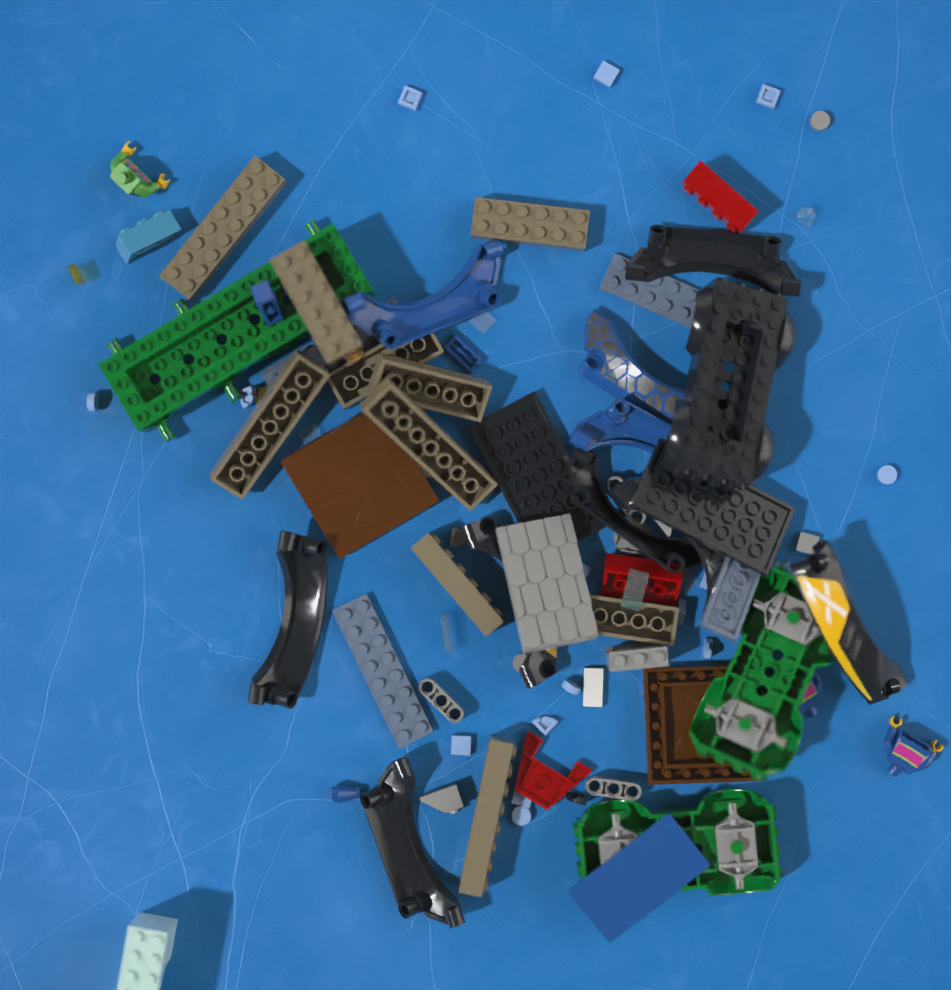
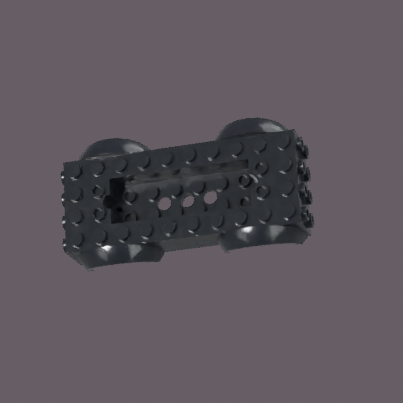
(757, 338)

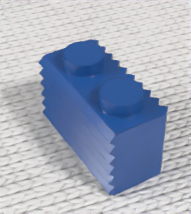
(267, 303)

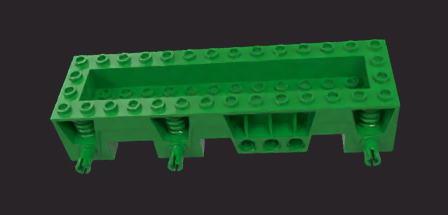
(197, 332)

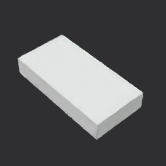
(593, 687)

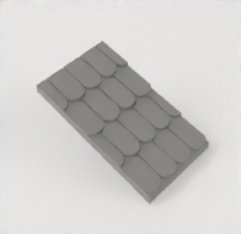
(546, 583)

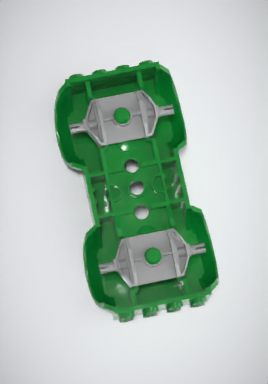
(756, 730)
(729, 824)

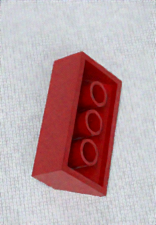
(719, 198)
(660, 587)

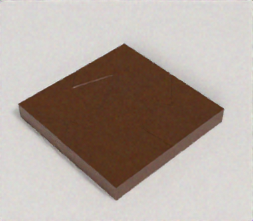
(358, 483)
(669, 708)

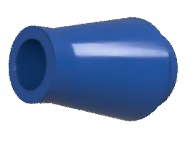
(344, 793)

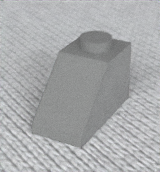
(444, 799)

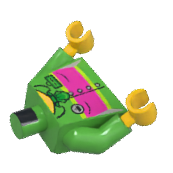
(131, 178)

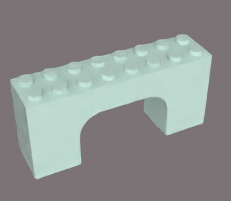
(146, 952)

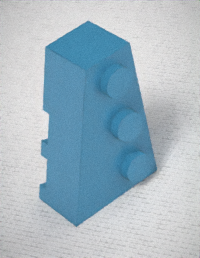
(147, 235)

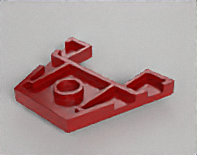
(541, 782)

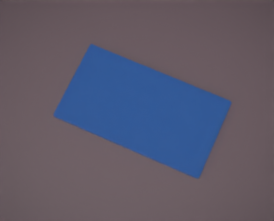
(639, 878)

